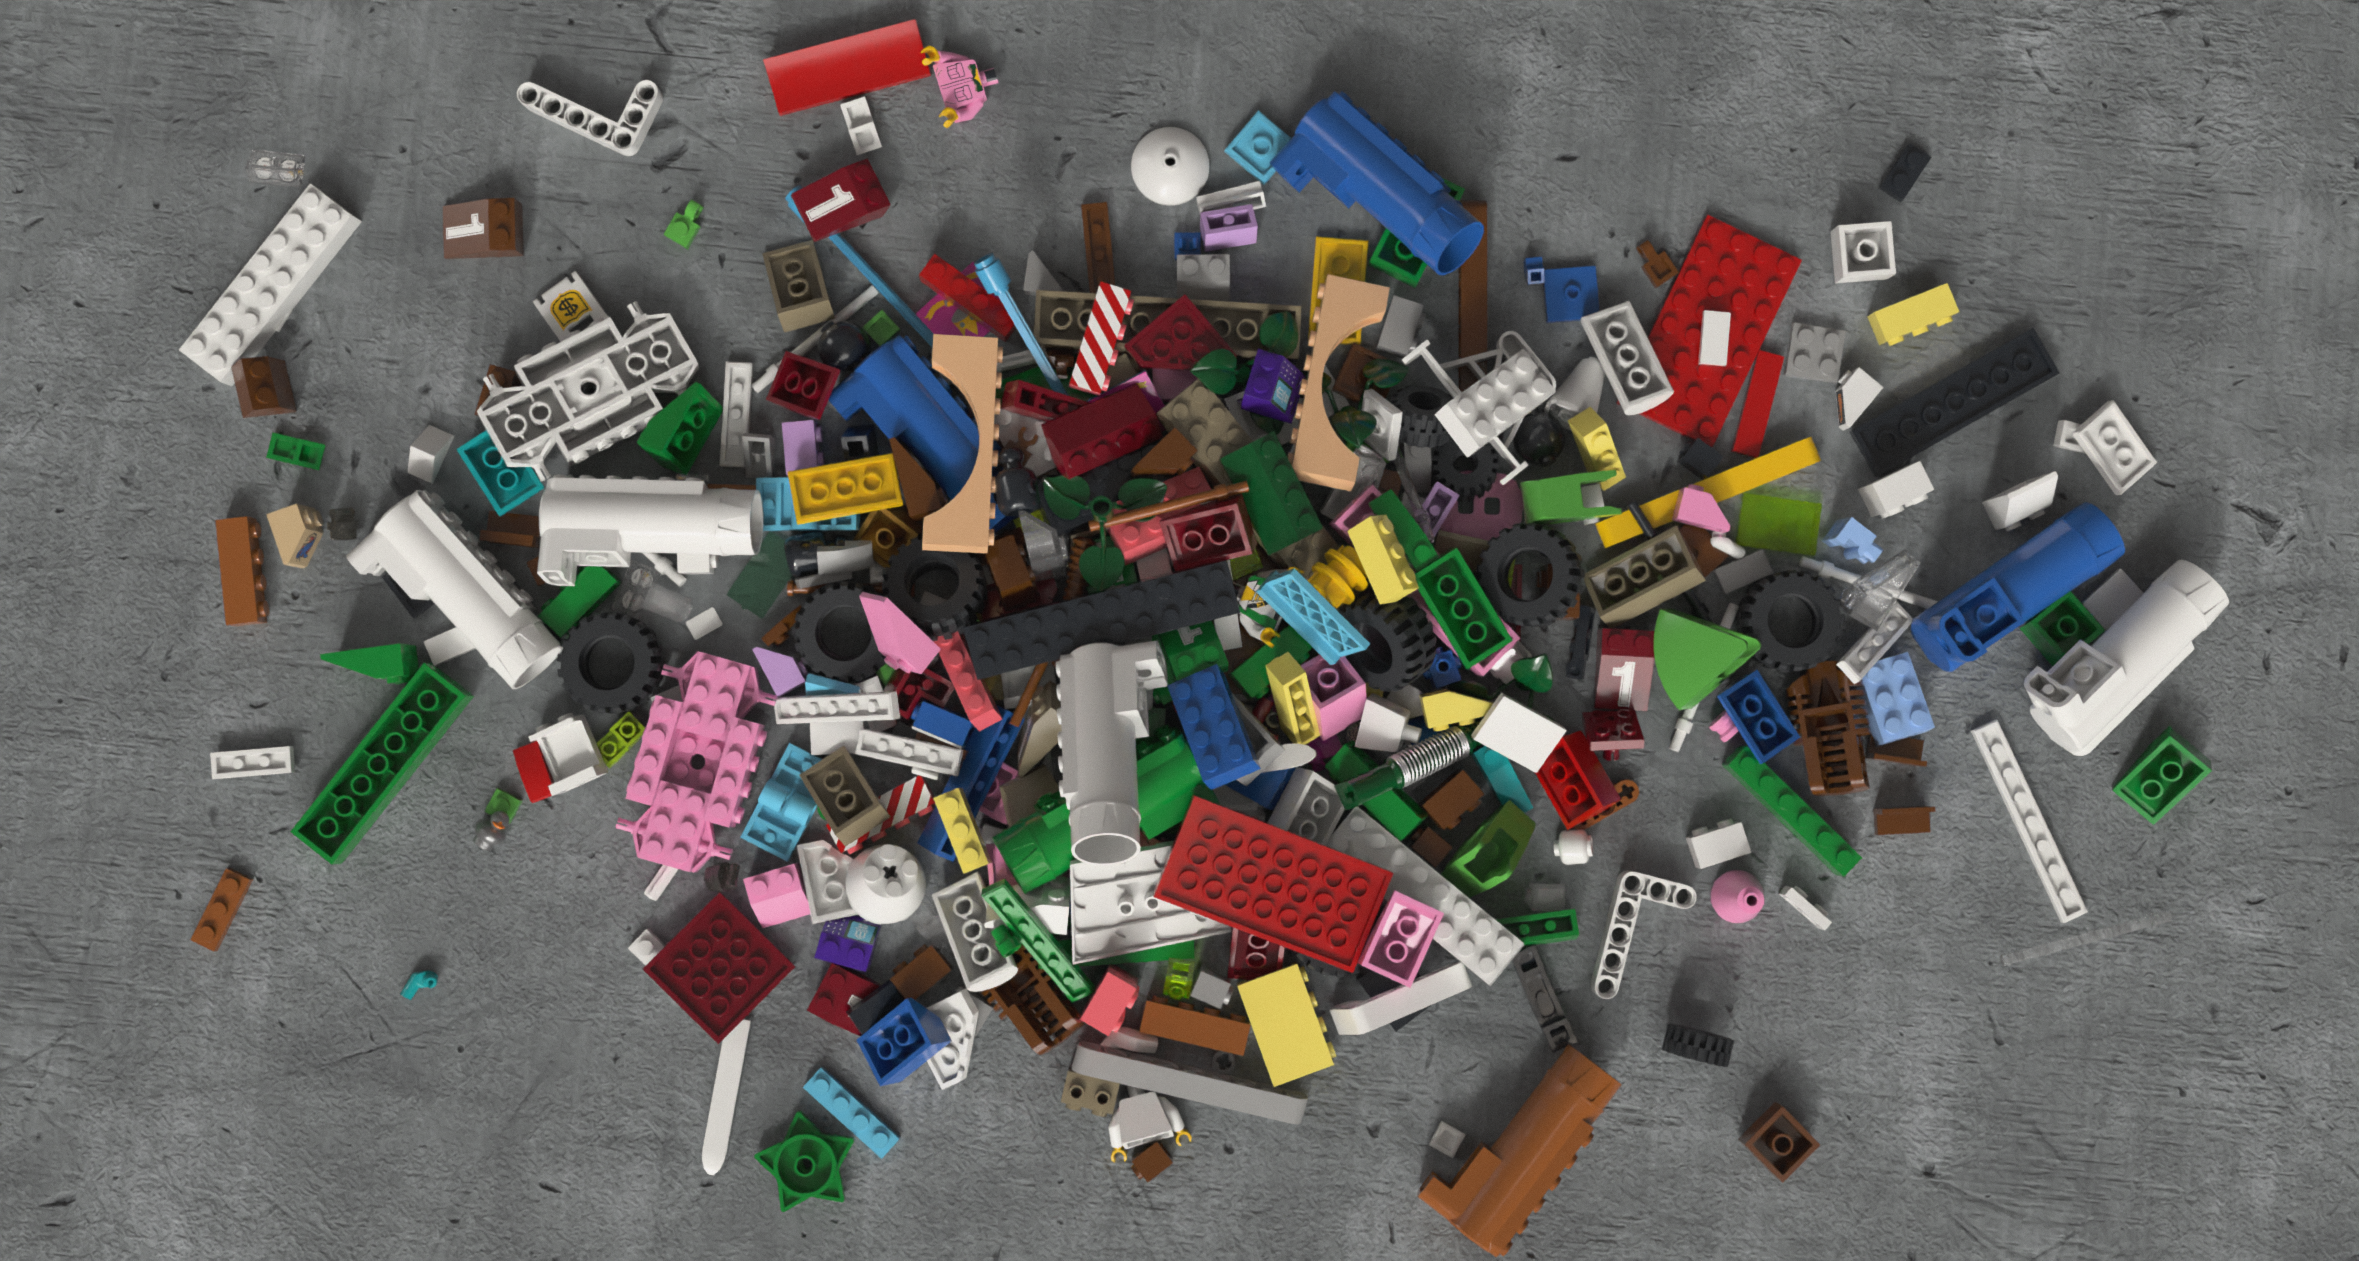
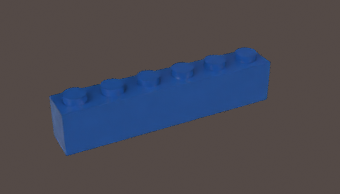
(985, 757)

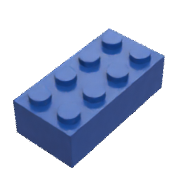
(1213, 727)

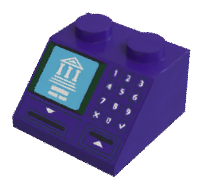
(1273, 387)
(848, 942)

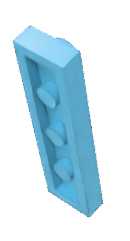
(851, 1112)

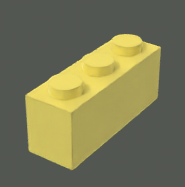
(1913, 315)
(1596, 445)
(1383, 559)
(962, 830)

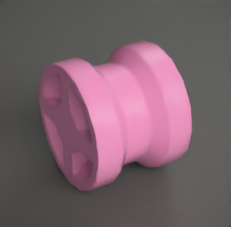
(1724, 726)

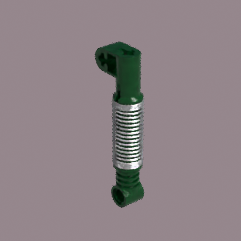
(1409, 766)

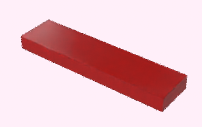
(1757, 404)

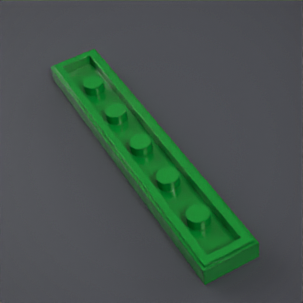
(1038, 940)
(1180, 950)

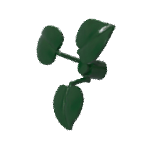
(1219, 369)
(1354, 423)
(1066, 497)
(1529, 673)

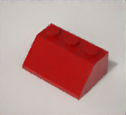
(1576, 781)

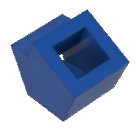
(1534, 270)

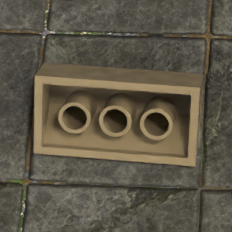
(1643, 577)

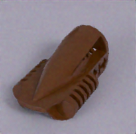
(1830, 729)
(1032, 997)

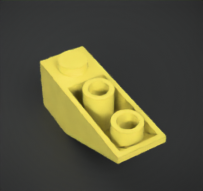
(1449, 707)

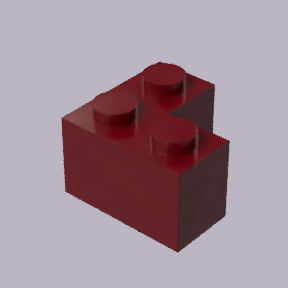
(914, 685)

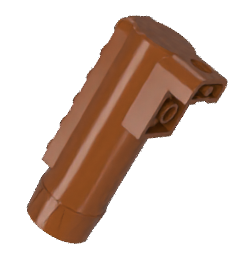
(1508, 1181)

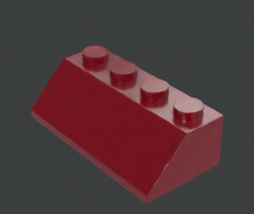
(1101, 431)

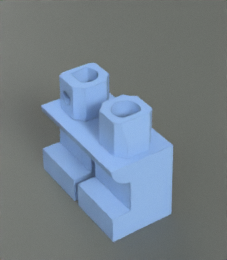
(1855, 539)

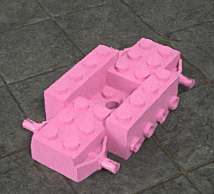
(689, 800)

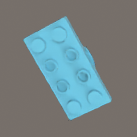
(780, 512)
(783, 806)

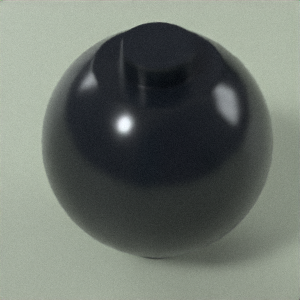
(843, 346)
(1539, 438)

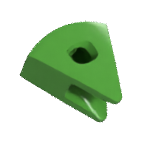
(1561, 500)
(1696, 655)
(1490, 851)

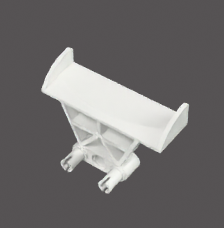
(1506, 347)

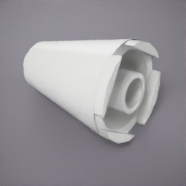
(1577, 392)

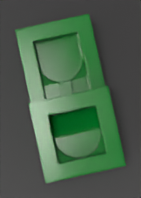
(295, 451)

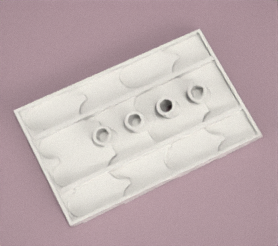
(1117, 910)

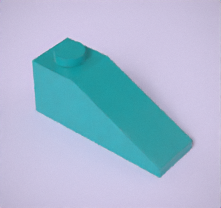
(1501, 777)

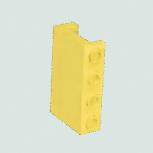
(1286, 1024)

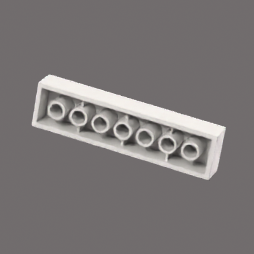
(270, 284)
(1464, 928)

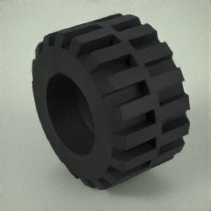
(1419, 421)

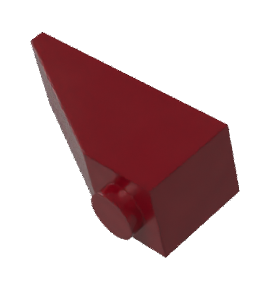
(1037, 401)

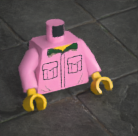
(959, 84)

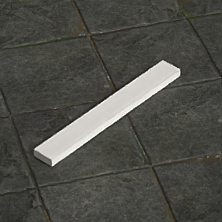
(2029, 821)

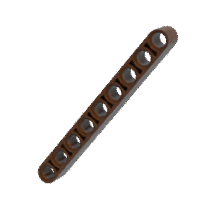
(1473, 300)

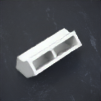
(1233, 197)

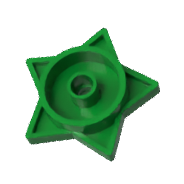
(796, 1180)

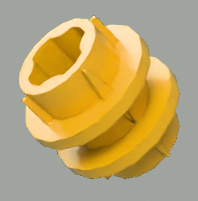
(1339, 576)

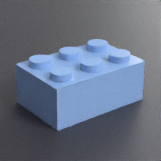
(1895, 700)

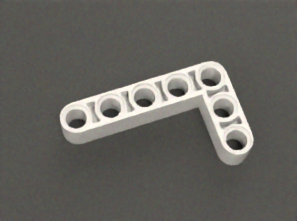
(593, 120)
(1627, 923)
(1369, 1014)

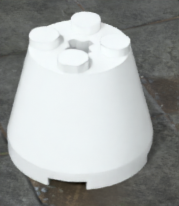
(880, 898)

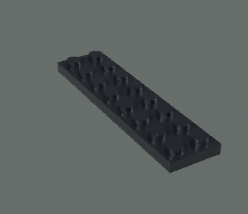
(1954, 402)

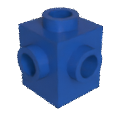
(1450, 671)

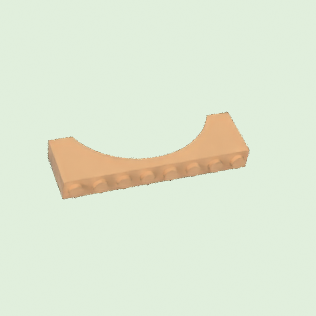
(1318, 452)
(965, 520)

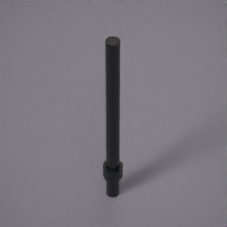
(1698, 609)

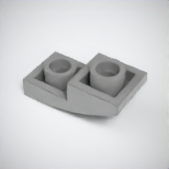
(844, 559)

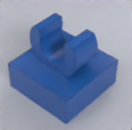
(1187, 244)

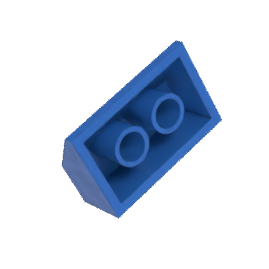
(1758, 716)
(903, 1041)

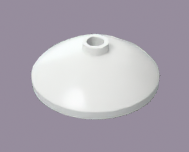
(1170, 183)

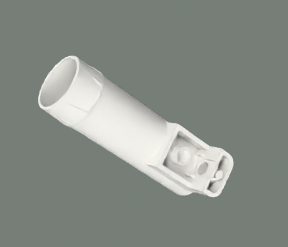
(608, 518)
(442, 562)
(2104, 682)
(1100, 719)

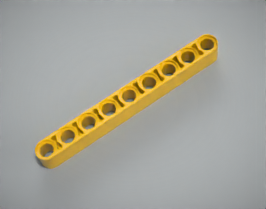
(1719, 486)

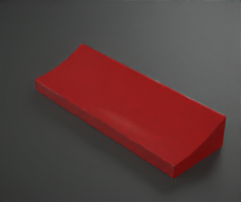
(847, 67)

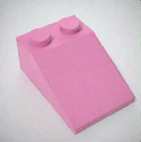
(897, 635)
(1400, 938)

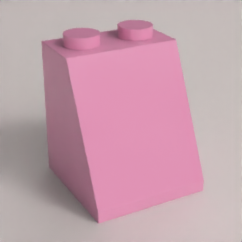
(1336, 694)

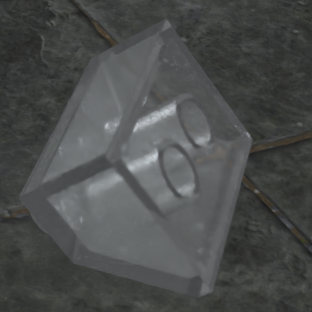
(1045, 549)

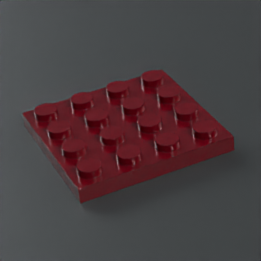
(718, 968)

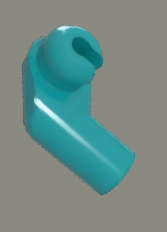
(419, 980)

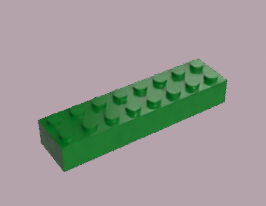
(382, 764)

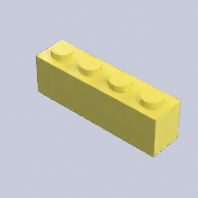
(1292, 699)

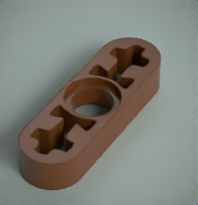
(1623, 802)

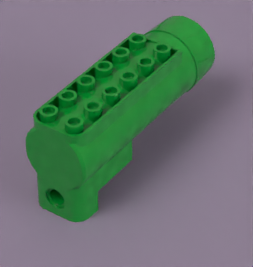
(1167, 777)

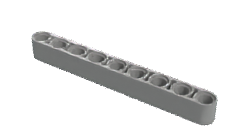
(1189, 1082)

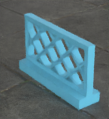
(1327, 636)

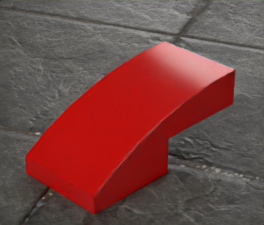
(533, 771)

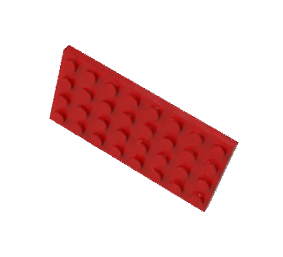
(1720, 274)
(1272, 883)

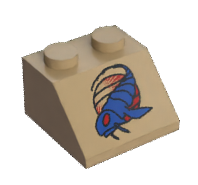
(296, 533)

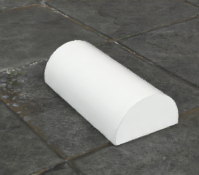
(1627, 358)
(974, 948)

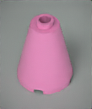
(1737, 896)

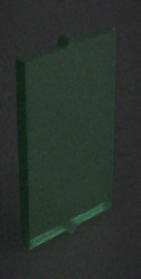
(762, 577)

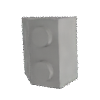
(1204, 277)

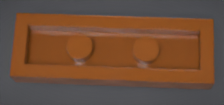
(221, 909)

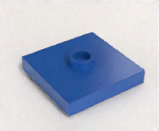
(1570, 293)

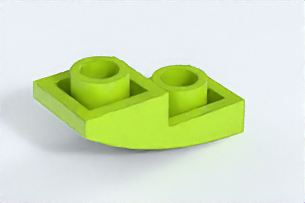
(620, 739)

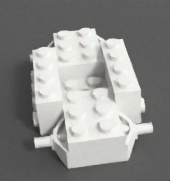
(554, 409)

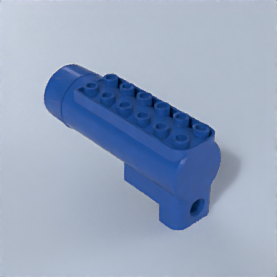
(1368, 166)
(918, 411)
(2017, 587)

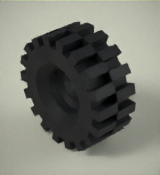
(1465, 484)
(1697, 1045)

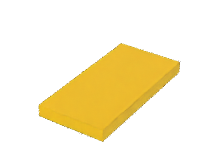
(1339, 258)
(845, 488)

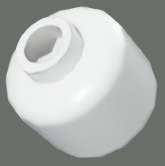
(1574, 846)

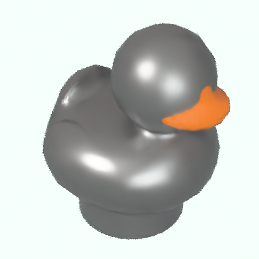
(490, 830)

